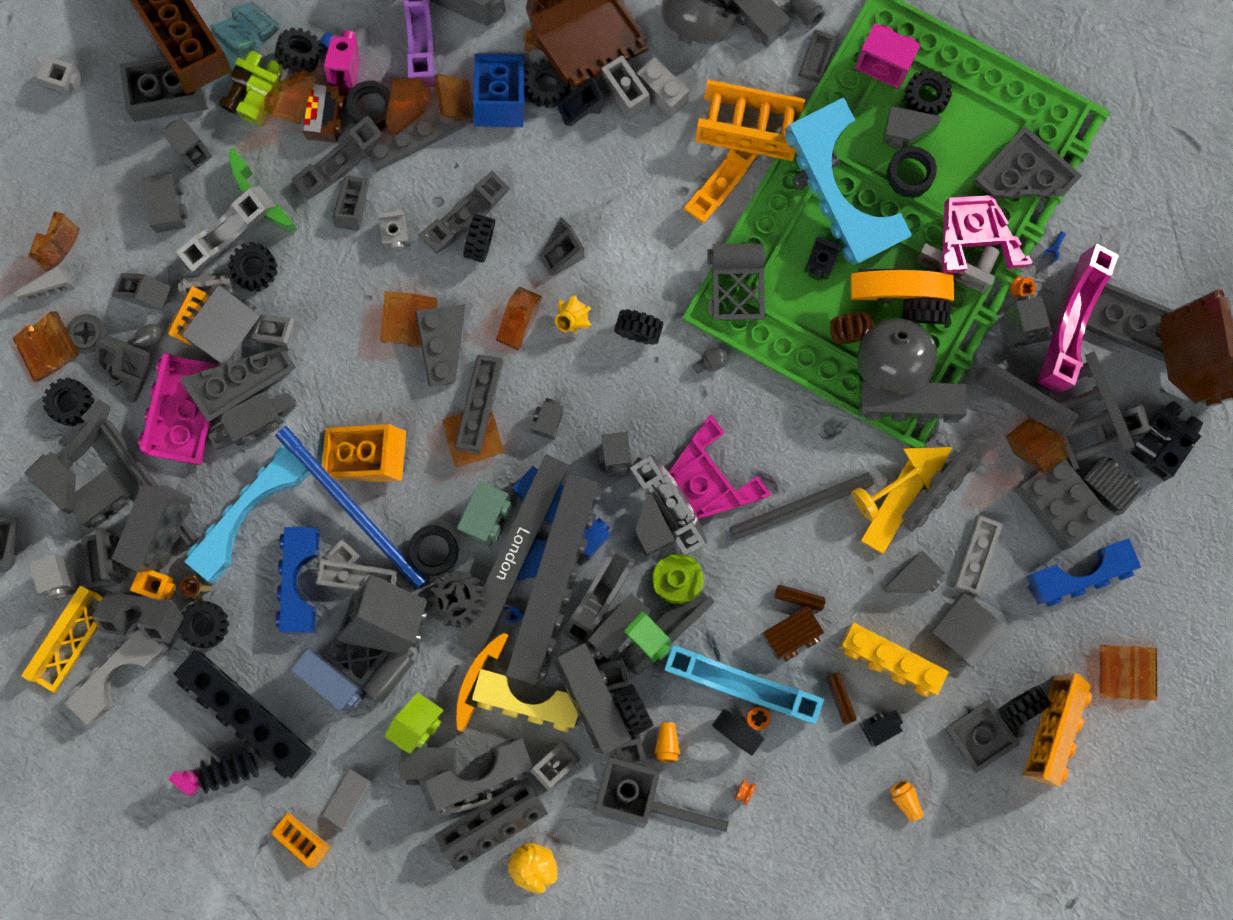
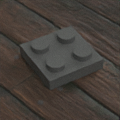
(982, 736)

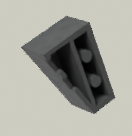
(1025, 323)

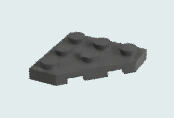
(1027, 170)

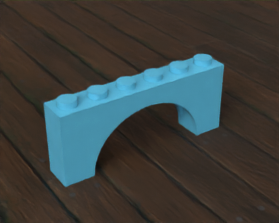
(814, 143)

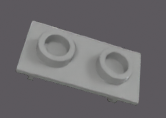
(204, 283)

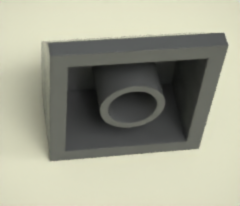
(626, 793)

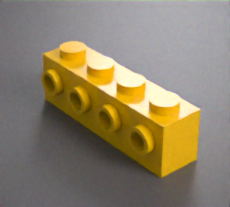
(892, 659)

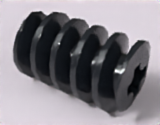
(227, 770)

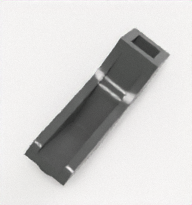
(599, 596)

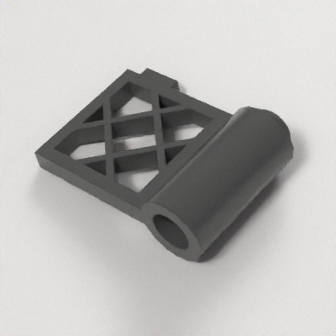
(732, 261)
(380, 676)

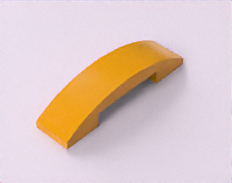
(720, 185)
(902, 284)
(465, 711)

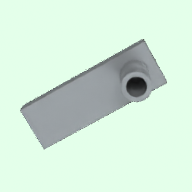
(973, 277)

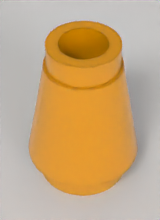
(667, 743)
(906, 799)

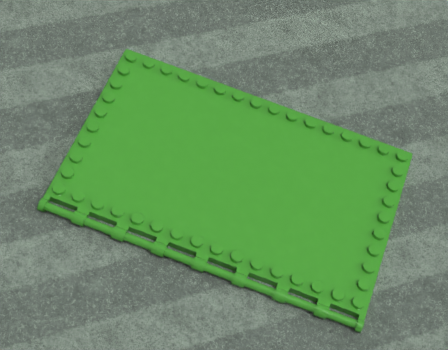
(987, 109)

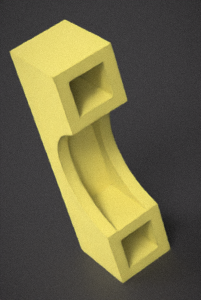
(494, 690)

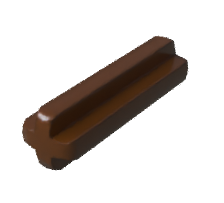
(800, 597)
(841, 698)

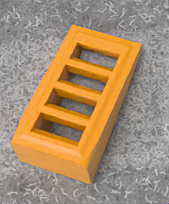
(177, 320)
(318, 853)

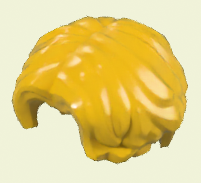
(533, 867)

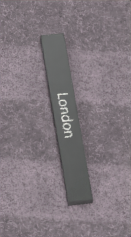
(515, 552)

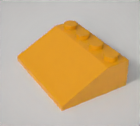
(1058, 729)

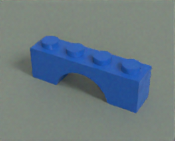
(298, 547)
(1112, 561)

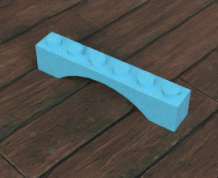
(215, 552)
(743, 685)

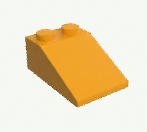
(364, 453)

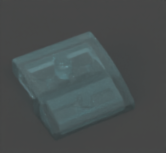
(245, 29)

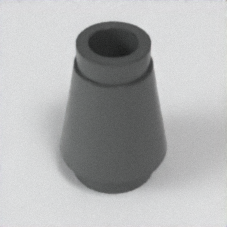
(809, 11)

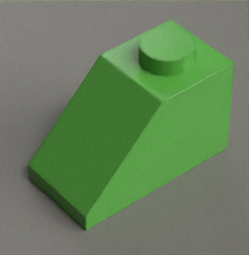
(648, 637)

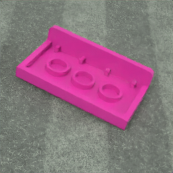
(173, 421)

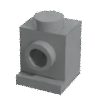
(54, 70)
(394, 220)

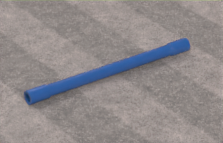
(295, 446)

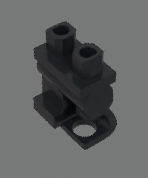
(1174, 435)

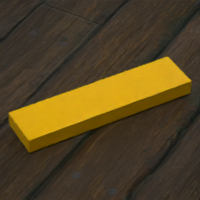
(893, 507)

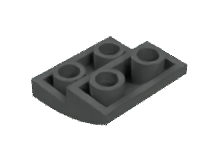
(968, 629)

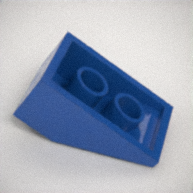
(498, 90)

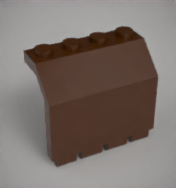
(584, 35)
(1200, 348)

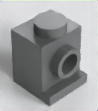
(547, 419)

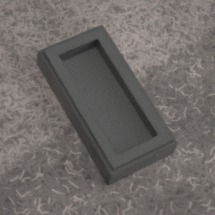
(818, 56)

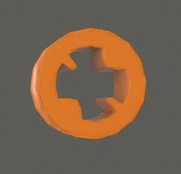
(1022, 286)
(753, 711)
(744, 792)

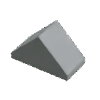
(1135, 421)
(554, 766)

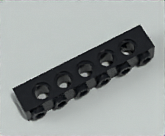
(188, 679)

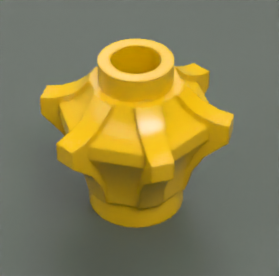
(572, 315)

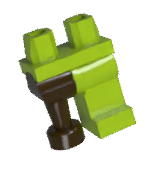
(255, 81)

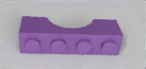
(420, 41)

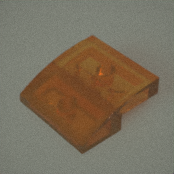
(53, 247)
(399, 318)
(45, 346)
(491, 447)
(1128, 672)

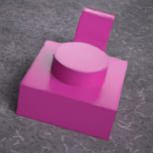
(186, 781)

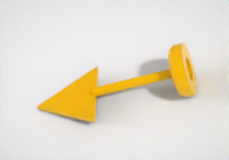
(925, 463)

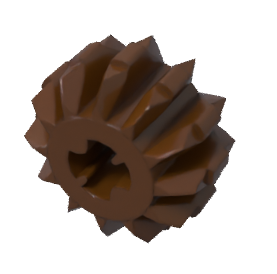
(850, 327)

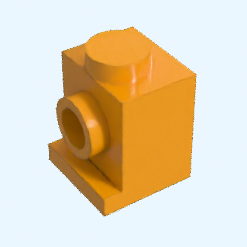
(145, 581)

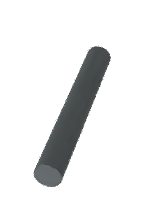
(689, 816)

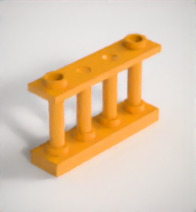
(743, 138)

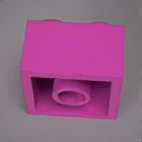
(887, 55)

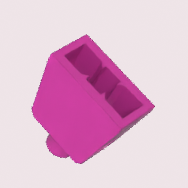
(343, 61)

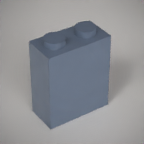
(328, 681)

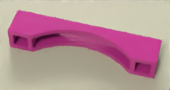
(1064, 353)

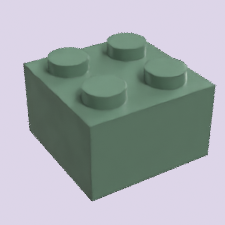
(485, 513)

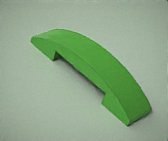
(242, 172)

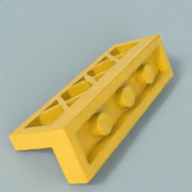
(57, 638)

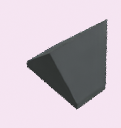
(562, 249)

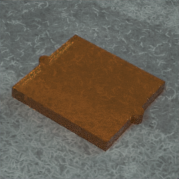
(454, 97)

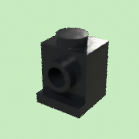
(826, 249)
(882, 727)

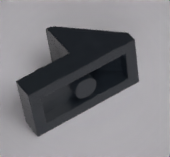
(580, 102)

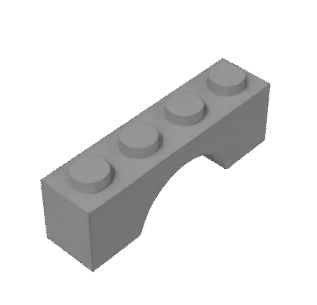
(226, 230)
(93, 698)

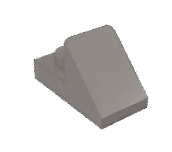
(274, 330)

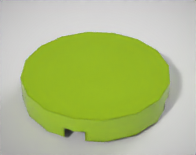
(678, 579)

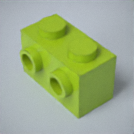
(414, 723)

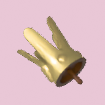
(192, 587)

